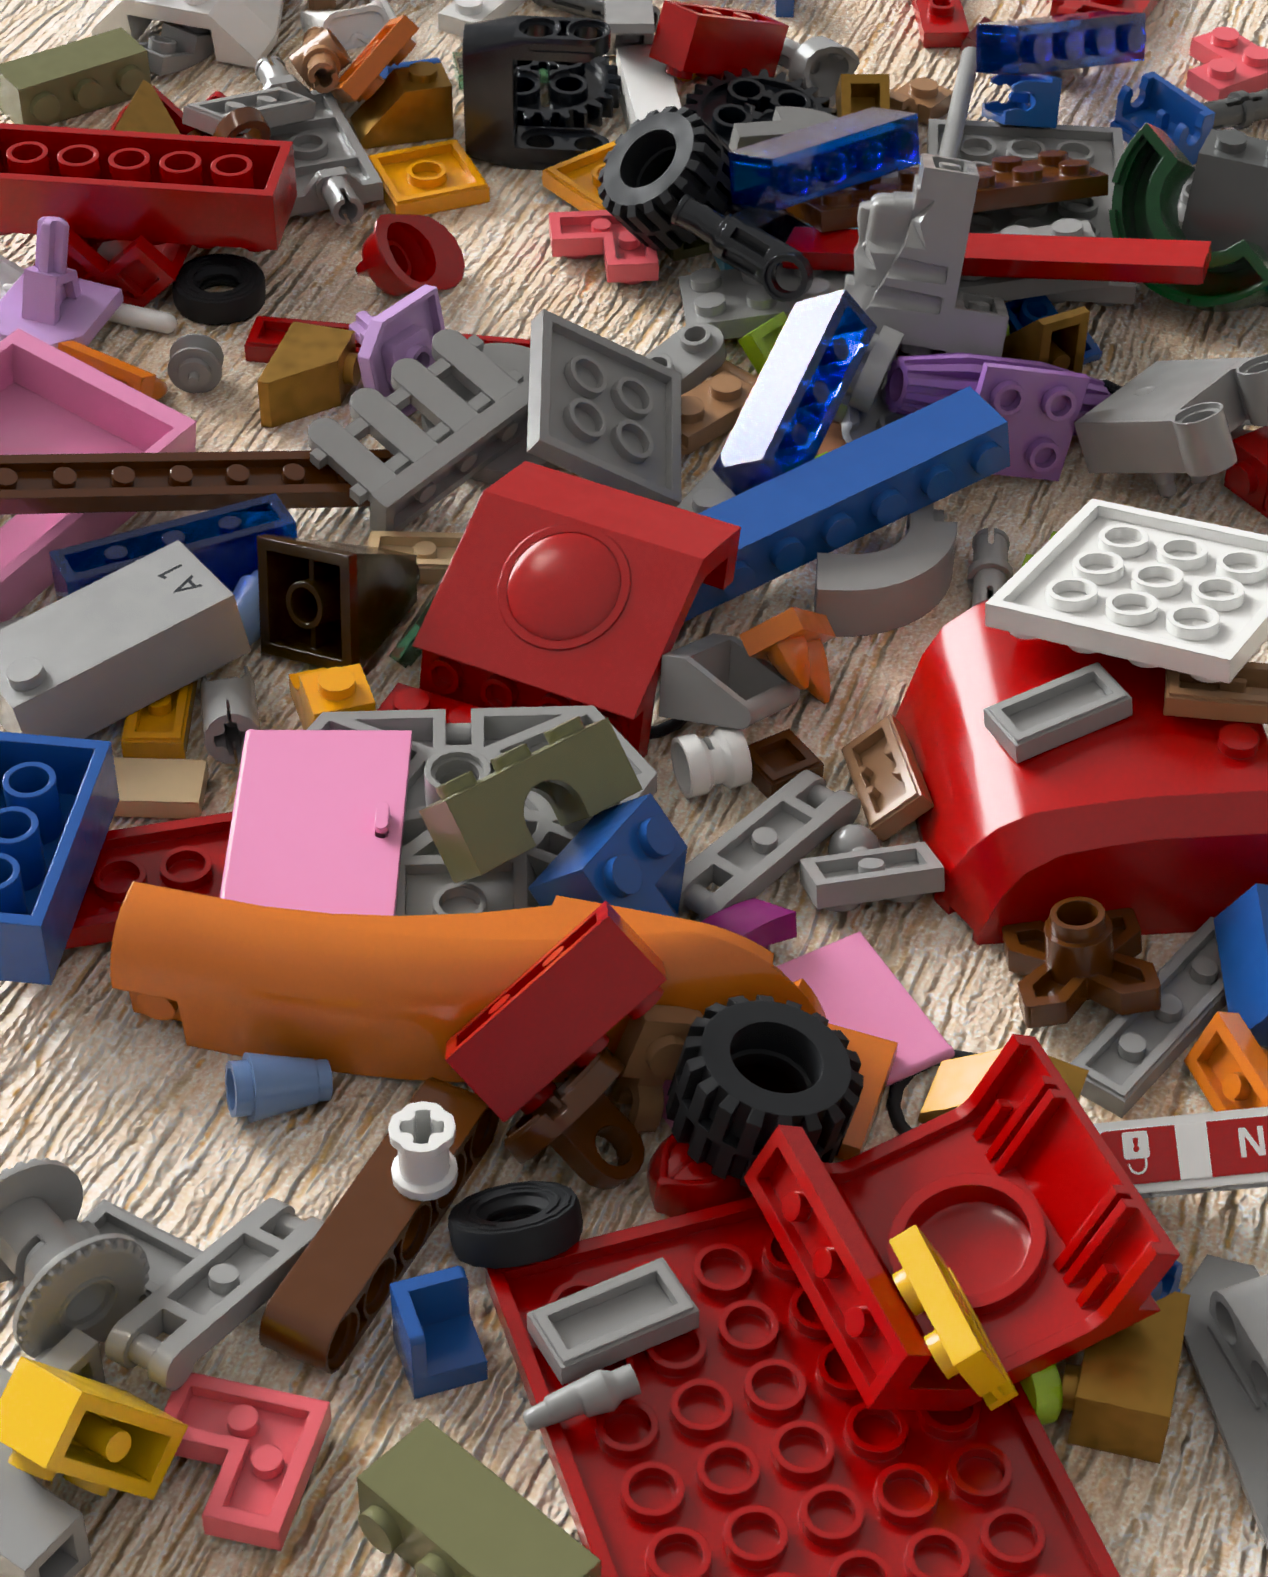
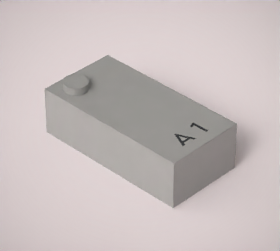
(117, 646)

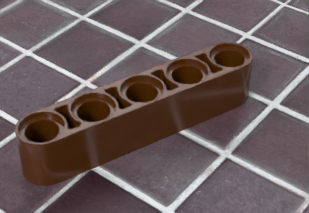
(368, 1244)

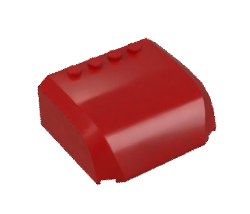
(1129, 815)

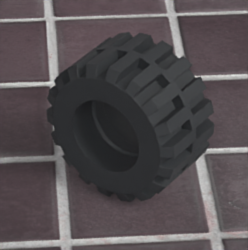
(656, 167)
(756, 1070)

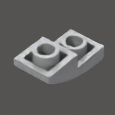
(178, 48)

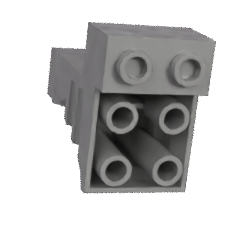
(914, 260)

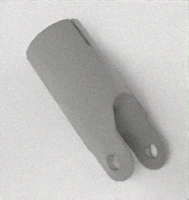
(226, 729)

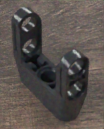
(490, 87)

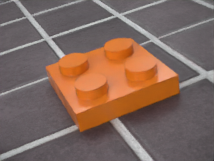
(386, 48)

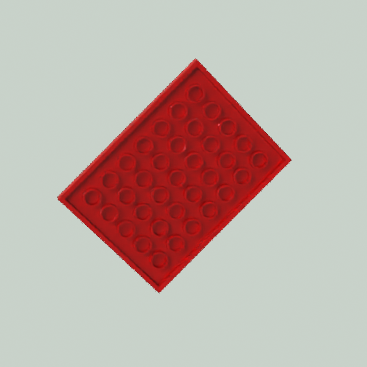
(761, 1447)

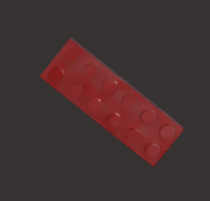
(148, 185)

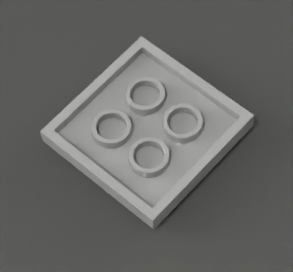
(603, 410)

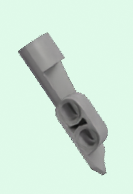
(1230, 1356)

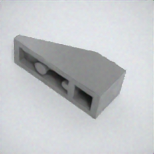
(629, 22)

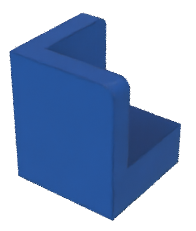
(436, 1332)

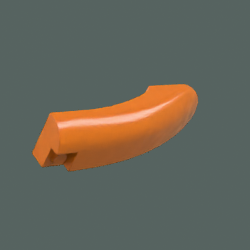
(385, 987)

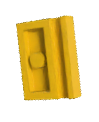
(958, 1338)

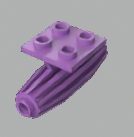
(1029, 394)

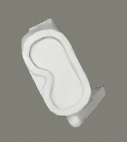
(351, 26)

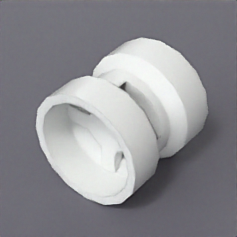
(711, 761)

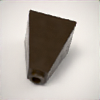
(330, 598)

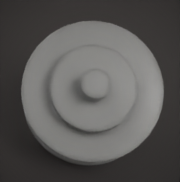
(195, 363)

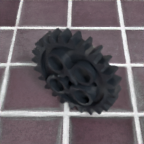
(575, 93)
(750, 99)

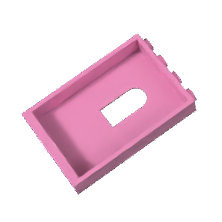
(68, 408)

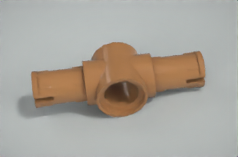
(320, 59)

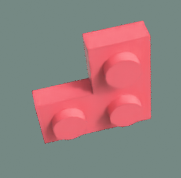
(1228, 64)
(600, 233)
(265, 1452)

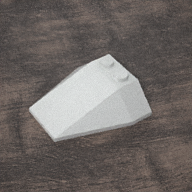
(239, 28)

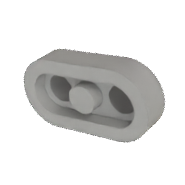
(693, 352)
(874, 369)

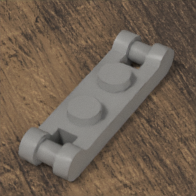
(766, 844)
(211, 1294)

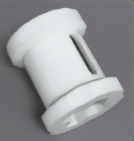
(423, 1139)

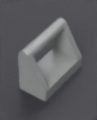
(721, 685)

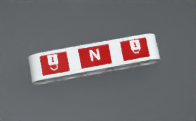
(1192, 1151)

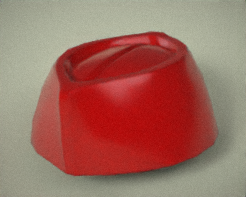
(683, 1186)

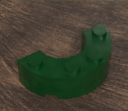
(1146, 207)

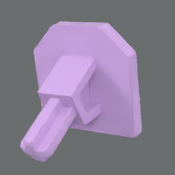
(52, 299)
(397, 334)

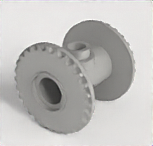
(65, 1265)

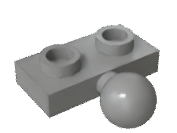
(864, 872)

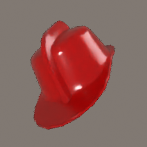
(410, 253)

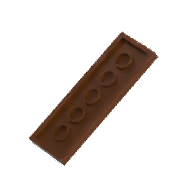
(1000, 186)

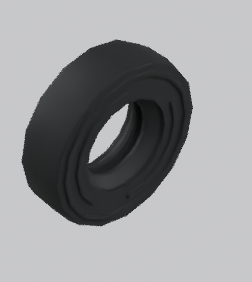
(219, 307)
(515, 1224)

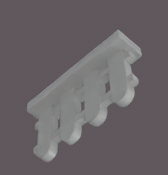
(432, 462)

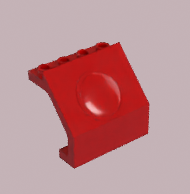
(569, 597)
(1012, 1201)

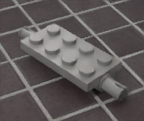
(327, 154)

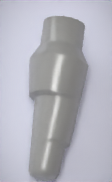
(589, 1395)

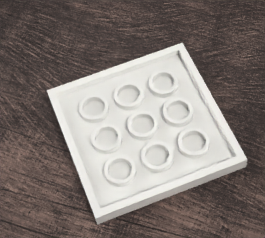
(1143, 591)

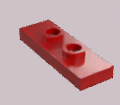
(940, 23)

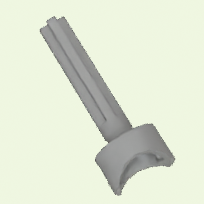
(819, 63)

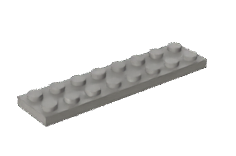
(742, 304)

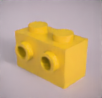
(85, 1431)

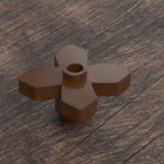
(1079, 958)

